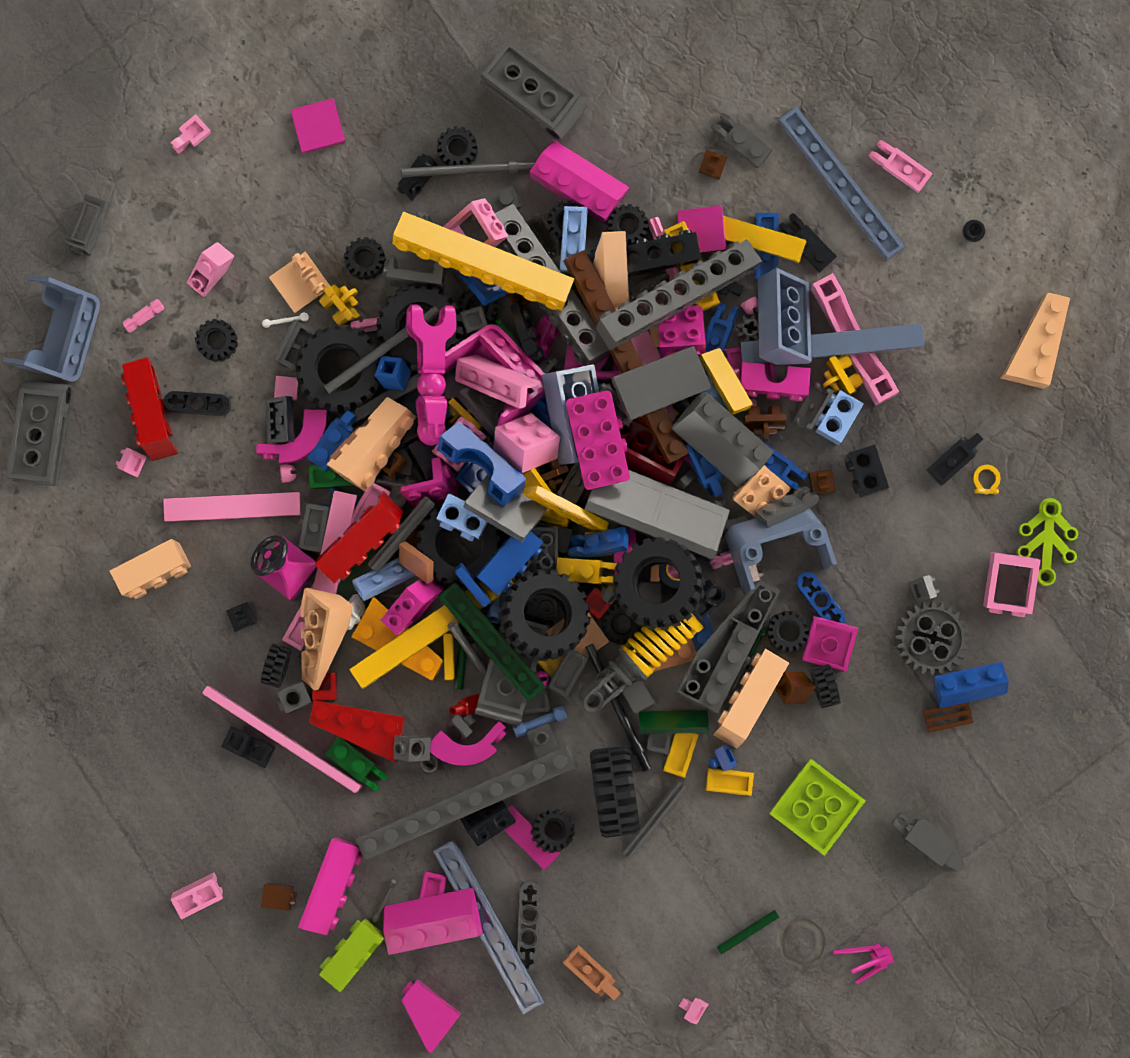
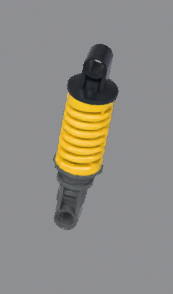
(647, 650)

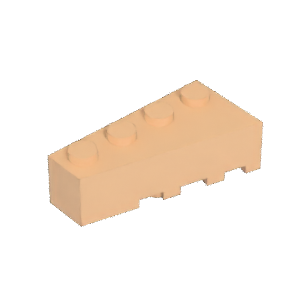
(1039, 345)
(373, 444)
(751, 698)

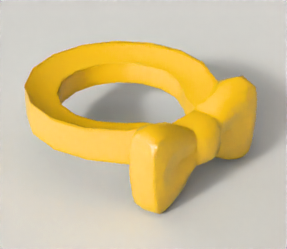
(979, 488)

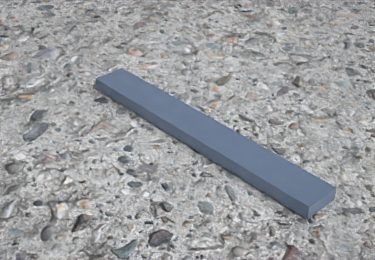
(841, 184)
(851, 342)
(493, 934)

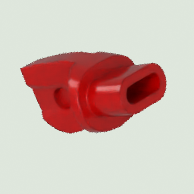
(465, 706)

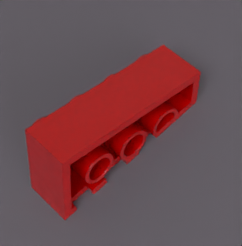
(147, 409)
(360, 538)
(362, 727)

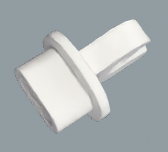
(357, 610)

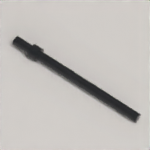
(637, 748)

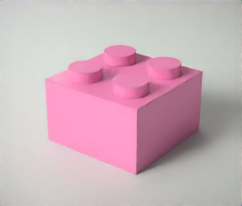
(526, 443)

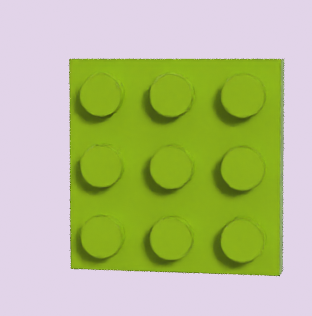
(817, 807)

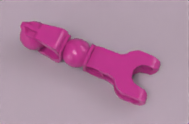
(431, 344)

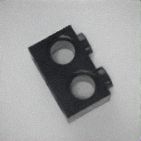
(873, 470)

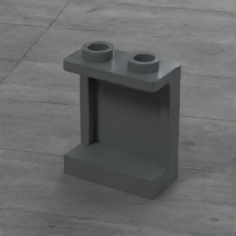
(403, 278)

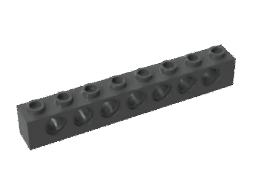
(573, 309)
(616, 334)

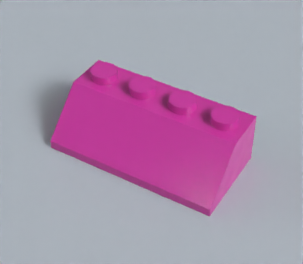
(578, 181)
(330, 887)
(431, 921)

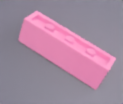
(494, 380)

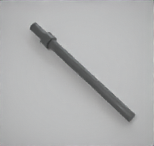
(510, 167)
(375, 354)

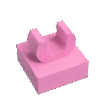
(131, 462)
(694, 1009)

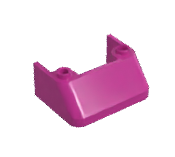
(498, 347)

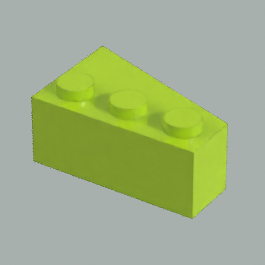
(351, 954)

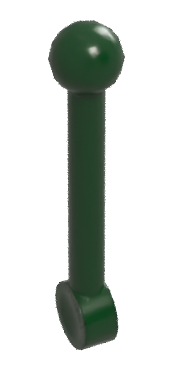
(763, 632)

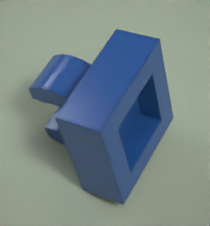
(723, 757)

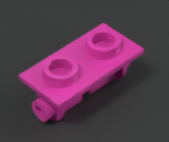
(548, 334)

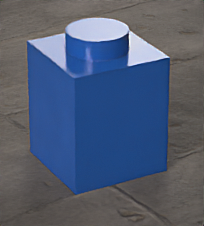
(393, 373)

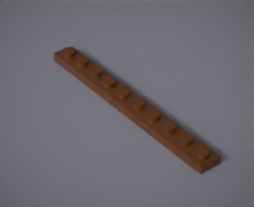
(625, 355)

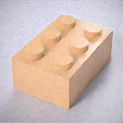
(151, 569)

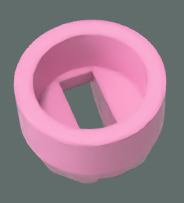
(749, 304)
(285, 472)

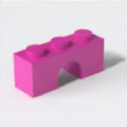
(793, 386)

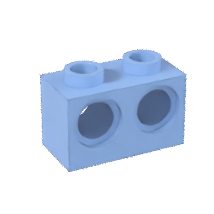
(842, 419)
(460, 522)

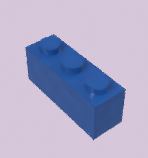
(508, 562)
(971, 685)

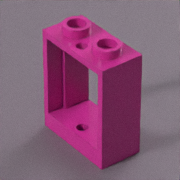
(412, 605)

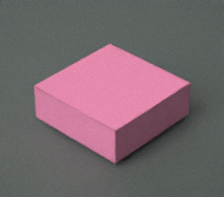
(286, 387)

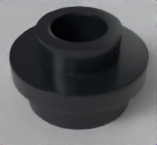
(978, 226)

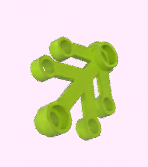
(1048, 538)

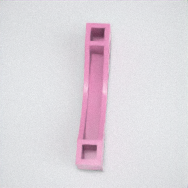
(840, 317)

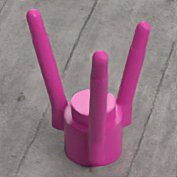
(880, 959)

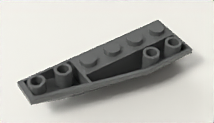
(726, 650)

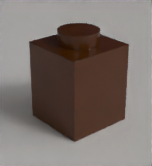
(278, 896)

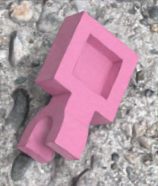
(192, 132)

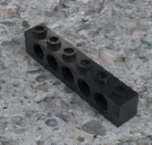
(689, 255)

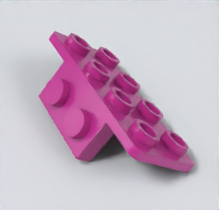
(598, 439)

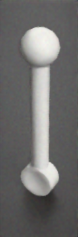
(303, 317)

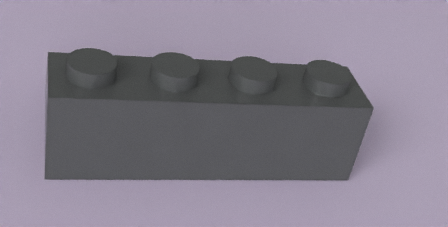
(721, 439)

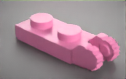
(901, 166)

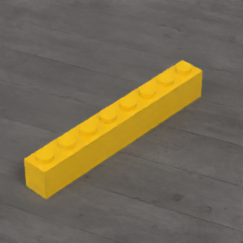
(482, 261)

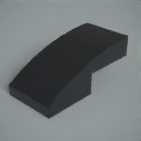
(248, 747)

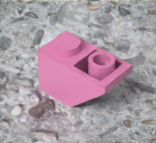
(210, 268)

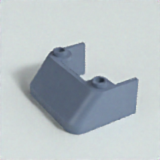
(67, 334)
(746, 537)

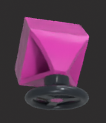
(283, 566)

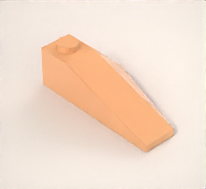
(611, 266)
(325, 625)

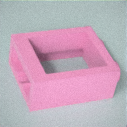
(486, 218)
(1015, 560)

